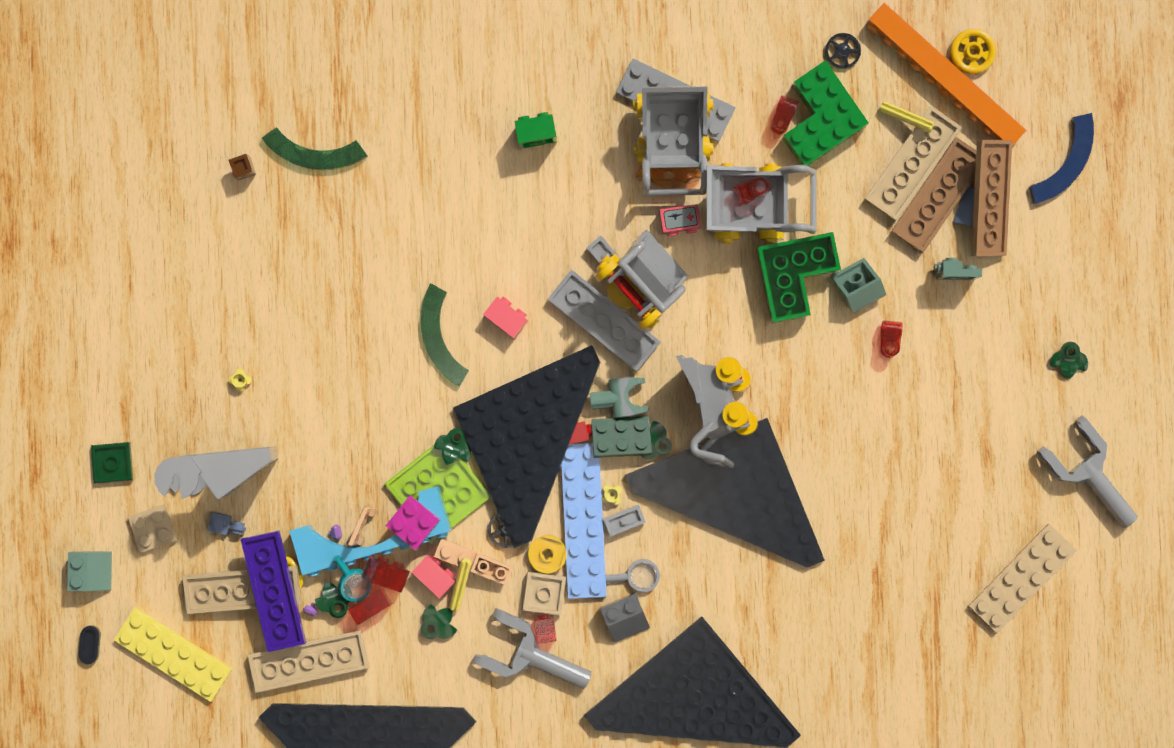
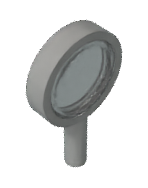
(642, 575)

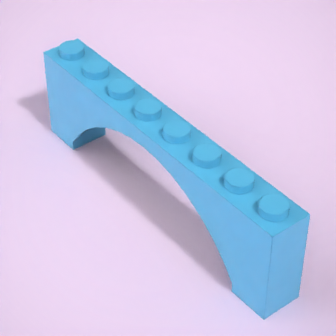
(317, 552)

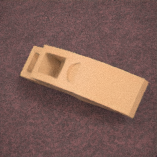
(480, 565)

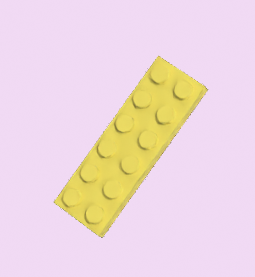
(173, 654)

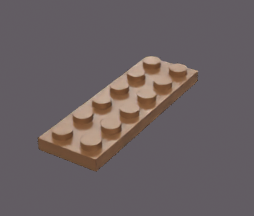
(937, 196)
(991, 197)

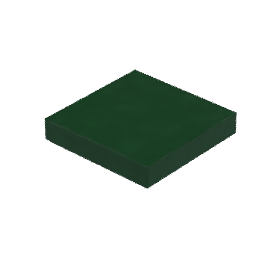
(112, 462)

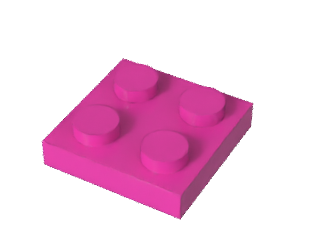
(413, 522)

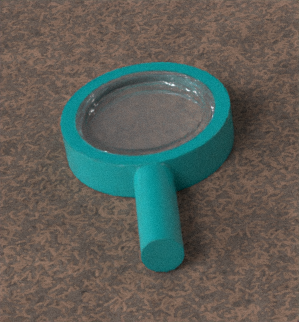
(351, 584)

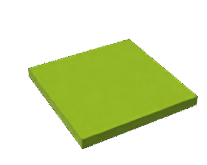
(458, 484)

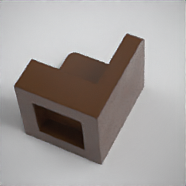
(242, 167)

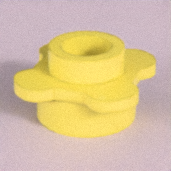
(240, 385)
(614, 499)

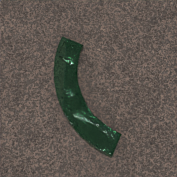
(311, 158)
(433, 337)

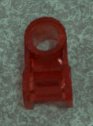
(785, 112)
(750, 190)
(890, 334)

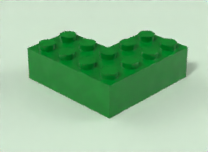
(833, 115)
(786, 266)

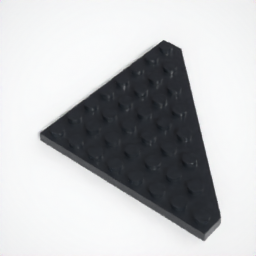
(523, 436)
(747, 501)
(694, 693)
(366, 725)

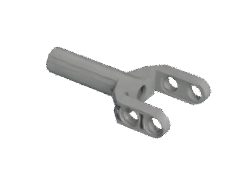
(1091, 472)
(532, 656)

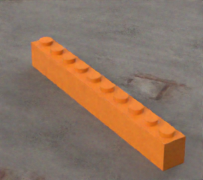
(944, 75)

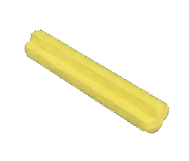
(907, 116)
(460, 584)

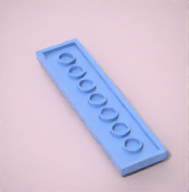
(583, 522)

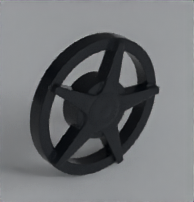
(843, 50)
(501, 530)

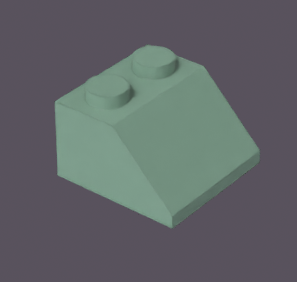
(859, 285)
(89, 570)

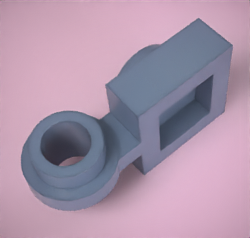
(220, 524)

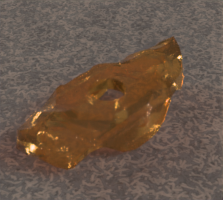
(682, 176)

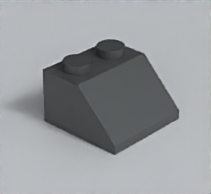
(624, 617)

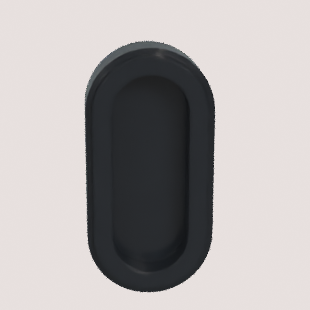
(89, 644)

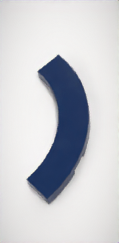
(1074, 164)

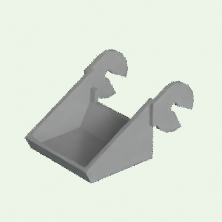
(218, 470)

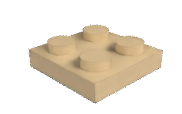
(152, 528)
(544, 593)

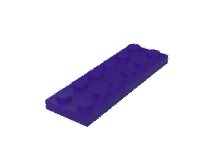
(273, 591)

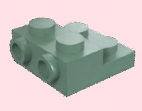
(953, 270)

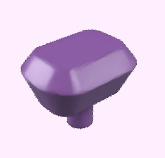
(336, 532)
(310, 610)

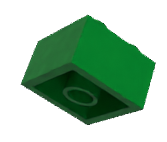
(535, 130)

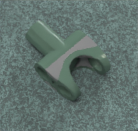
(618, 397)

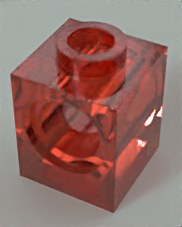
(545, 629)

